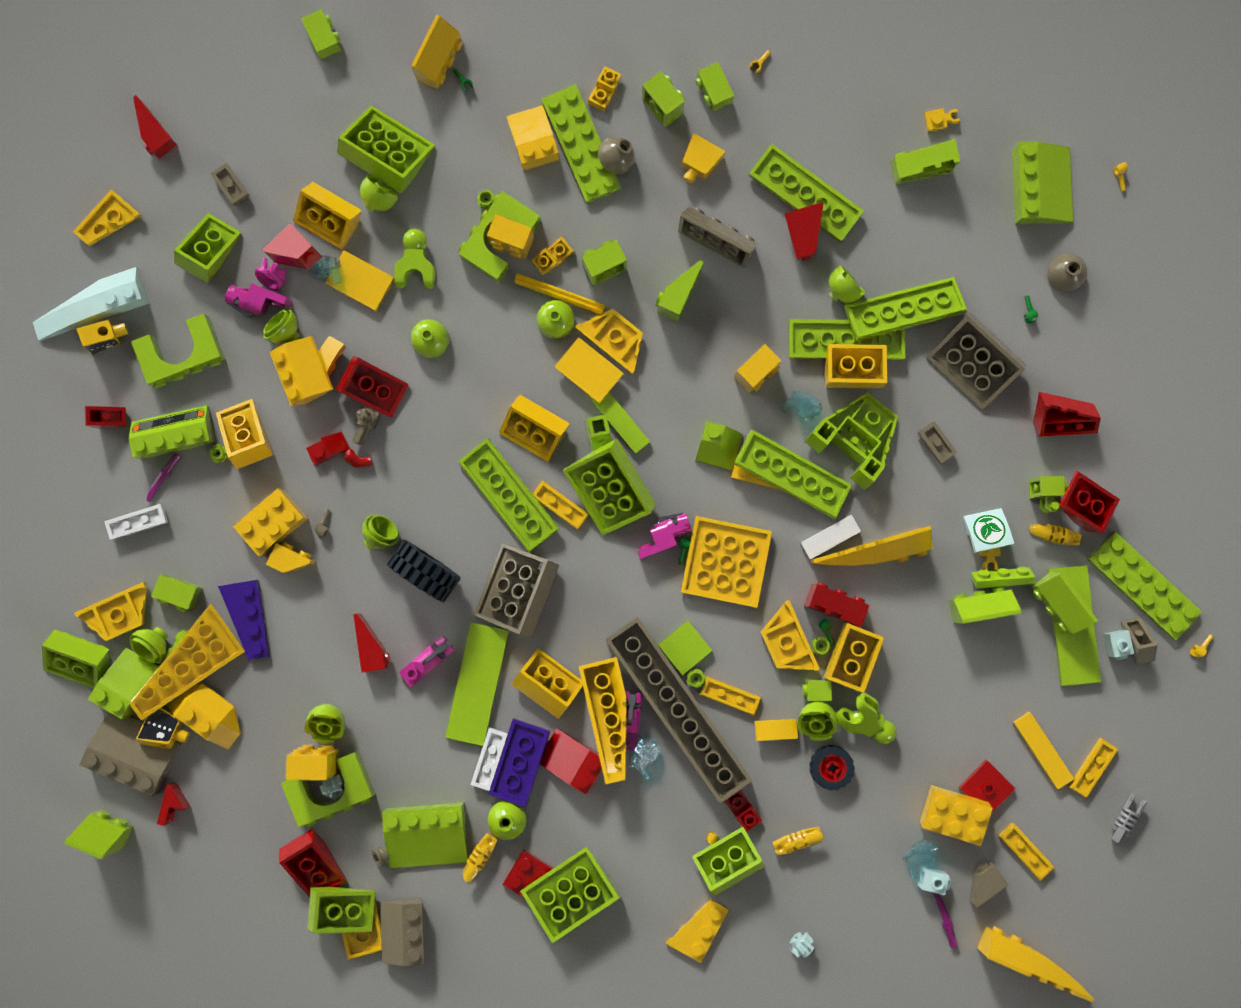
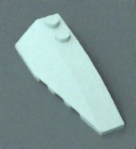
(97, 302)

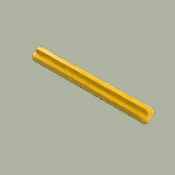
(559, 294)

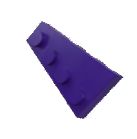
(247, 615)

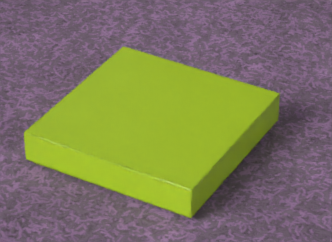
(685, 647)

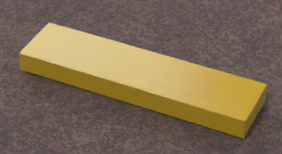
(1043, 750)

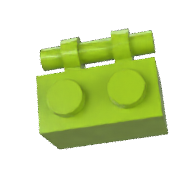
(1047, 489)

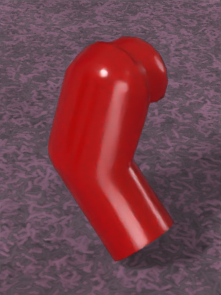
(355, 461)

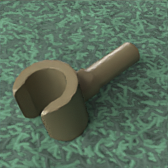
(320, 529)

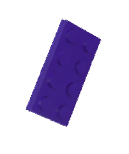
(519, 762)

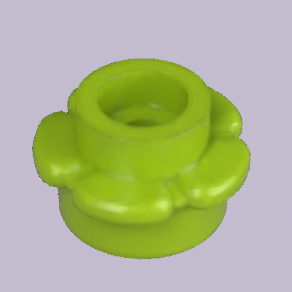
(481, 199)
(213, 453)
(825, 645)
(696, 673)

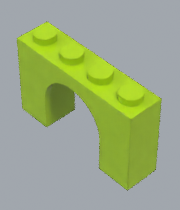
(475, 250)
(205, 353)
(308, 809)

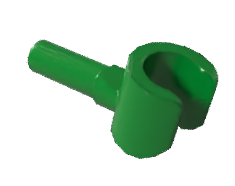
(463, 81)
(1032, 314)
(684, 543)
(825, 625)

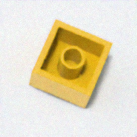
(510, 237)
(757, 368)

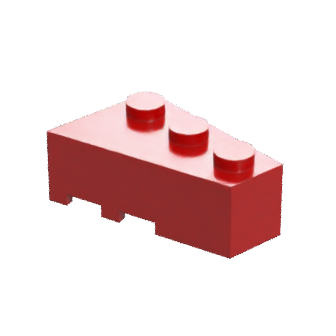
(1064, 416)
(837, 604)

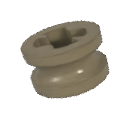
(380, 856)

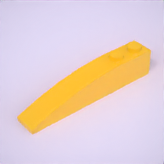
(883, 550)
(607, 712)
(1027, 961)

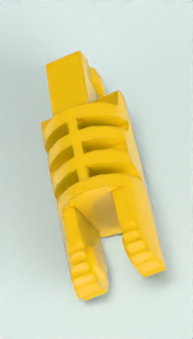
(1056, 534)
(798, 840)
(479, 857)

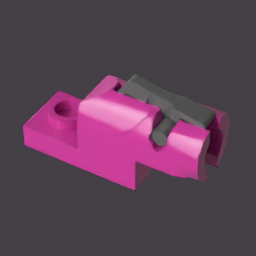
(254, 300)
(664, 533)
(426, 661)
(633, 712)

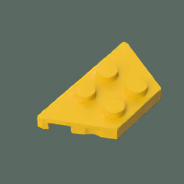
(614, 337)
(117, 613)
(787, 641)

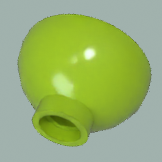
(281, 328)
(379, 532)
(149, 644)
(511, 811)

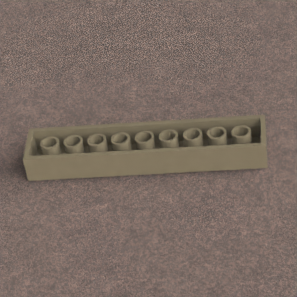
(678, 710)

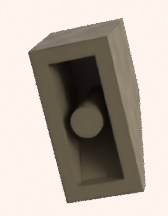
(1142, 641)
(986, 883)

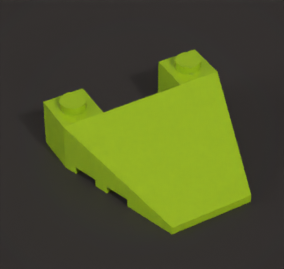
(861, 432)

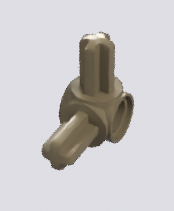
(366, 420)

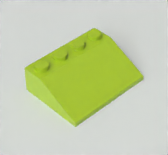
(384, 148)
(1042, 183)
(610, 487)
(425, 835)
(570, 894)

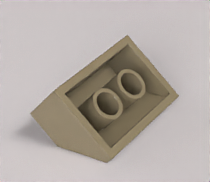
(402, 932)

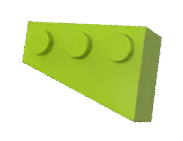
(925, 162)

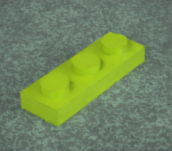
(1002, 577)

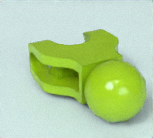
(414, 260)
(867, 720)

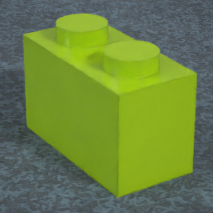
(320, 32)
(714, 86)
(176, 592)

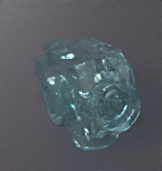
(326, 266)
(805, 403)
(645, 752)
(921, 853)

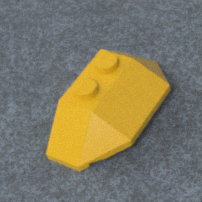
(207, 715)

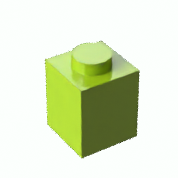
(817, 690)

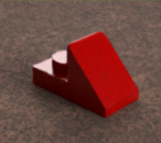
(105, 416)
(328, 448)
(172, 799)

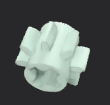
(333, 786)
(801, 944)

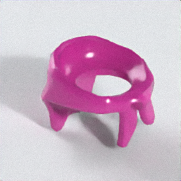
(272, 276)

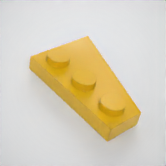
(698, 933)

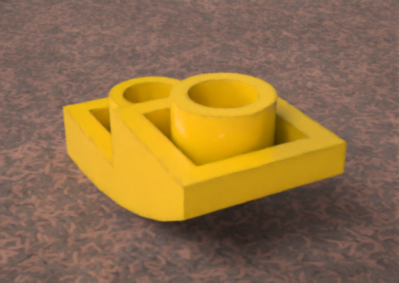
(604, 89)
(553, 255)
(330, 353)
(776, 729)

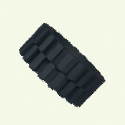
(423, 571)

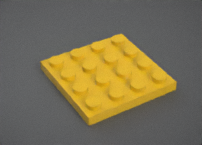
(726, 561)

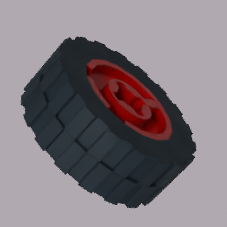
(822, 761)

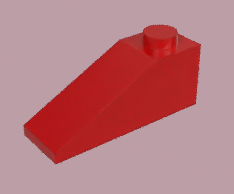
(152, 132)
(370, 649)

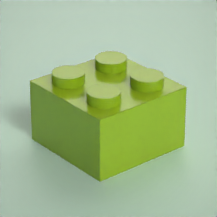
(663, 99)
(604, 261)

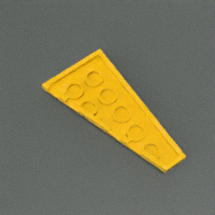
(197, 655)

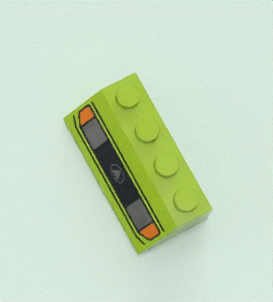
(171, 433)

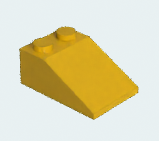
(533, 138)
(243, 434)

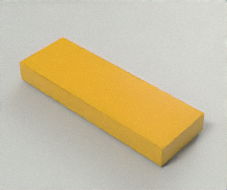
(560, 505)
(730, 695)
(1093, 767)
(1026, 851)

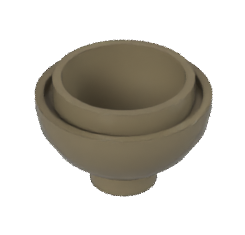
(616, 155)
(1062, 278)

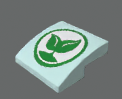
(988, 530)

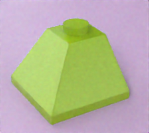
(718, 446)

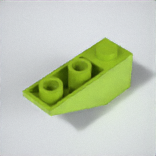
(597, 431)

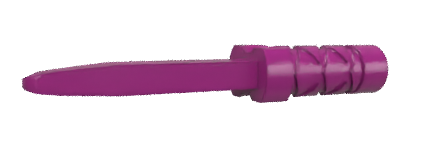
(164, 472)
(947, 923)

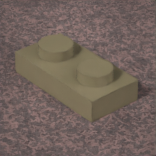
(230, 184)
(937, 442)

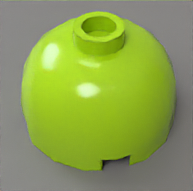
(376, 195)
(844, 286)
(555, 319)
(429, 338)
(817, 721)
(325, 723)

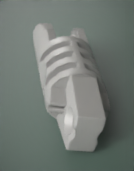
(1127, 819)

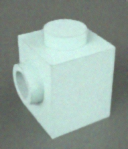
(1118, 644)
(934, 880)

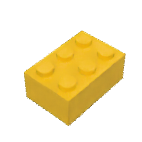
(270, 522)
(853, 657)
(312, 763)
(956, 815)

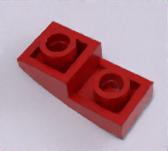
(743, 810)

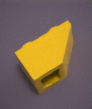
(287, 560)

